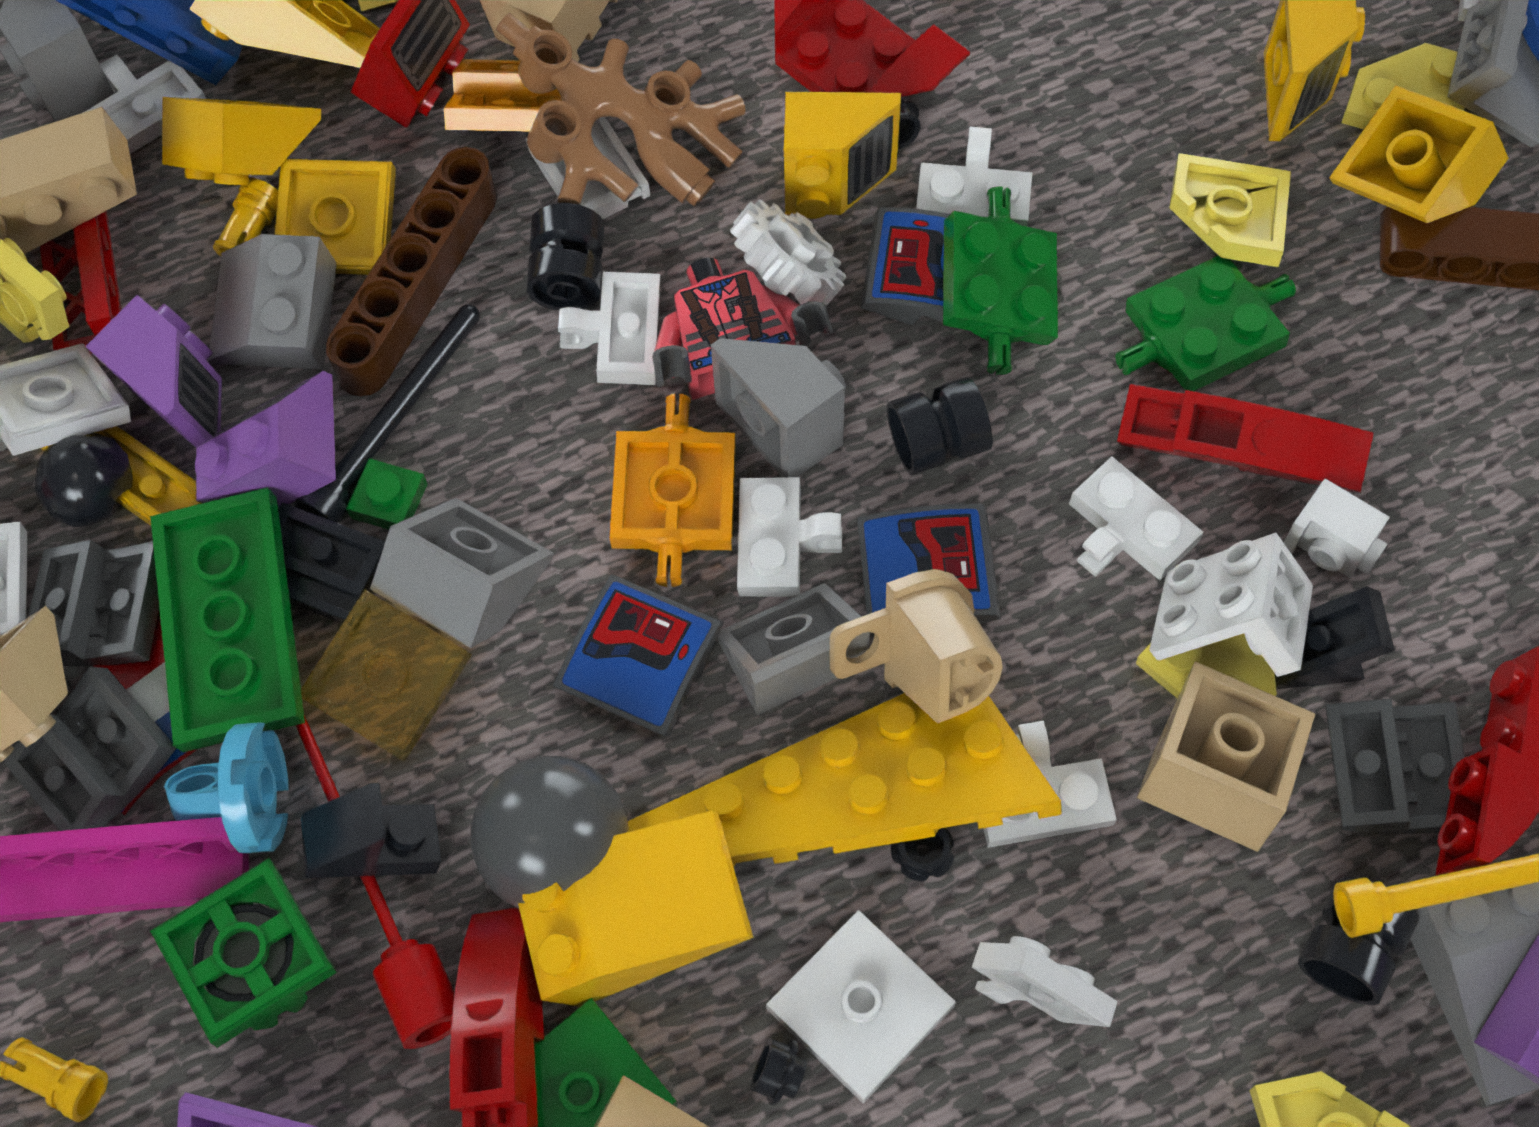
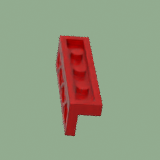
(98, 277)

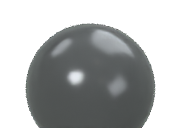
(544, 826)

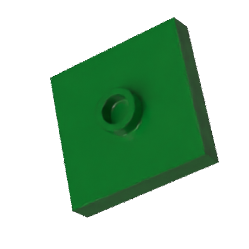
(582, 1066)

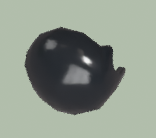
(82, 478)

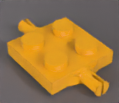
(673, 490)

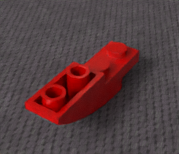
(1245, 436)
(1498, 787)
(495, 1025)

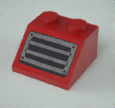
(410, 56)

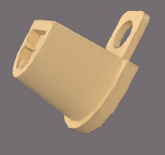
(927, 644)

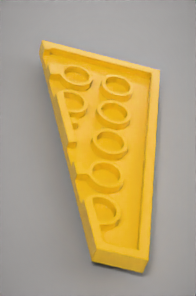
(872, 784)

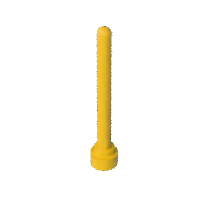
(1367, 905)

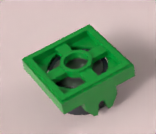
(246, 954)

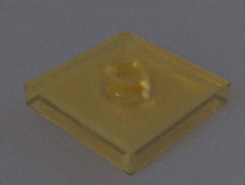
(384, 675)

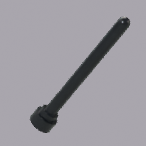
(331, 499)

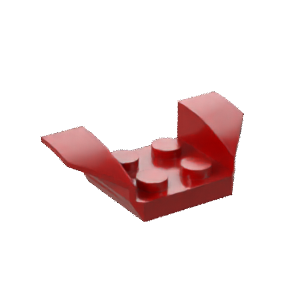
(858, 49)

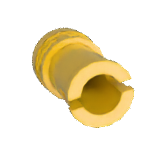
(252, 211)
(59, 1081)

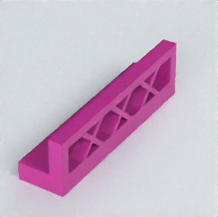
(115, 868)

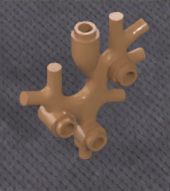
(588, 93)

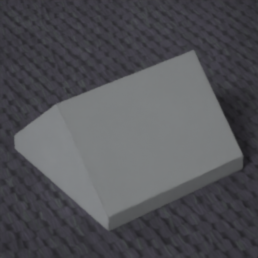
(788, 647)

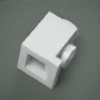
(1338, 531)

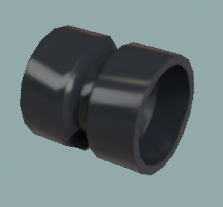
(565, 256)
(948, 423)
(1358, 965)

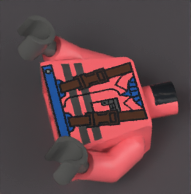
(728, 309)

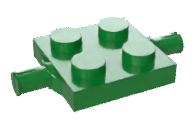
(1000, 279)
(1206, 323)

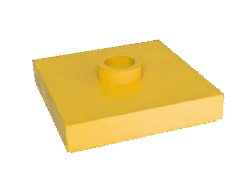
(340, 203)

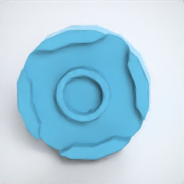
(237, 789)

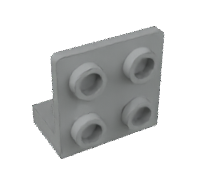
(1497, 70)

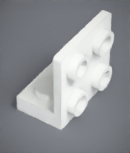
(1242, 590)

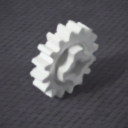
(788, 253)

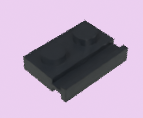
(326, 562)

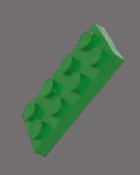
(225, 618)

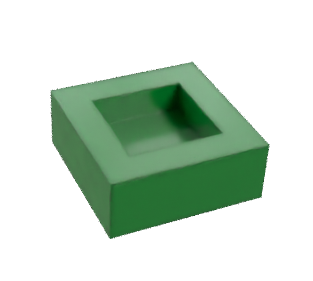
(386, 494)

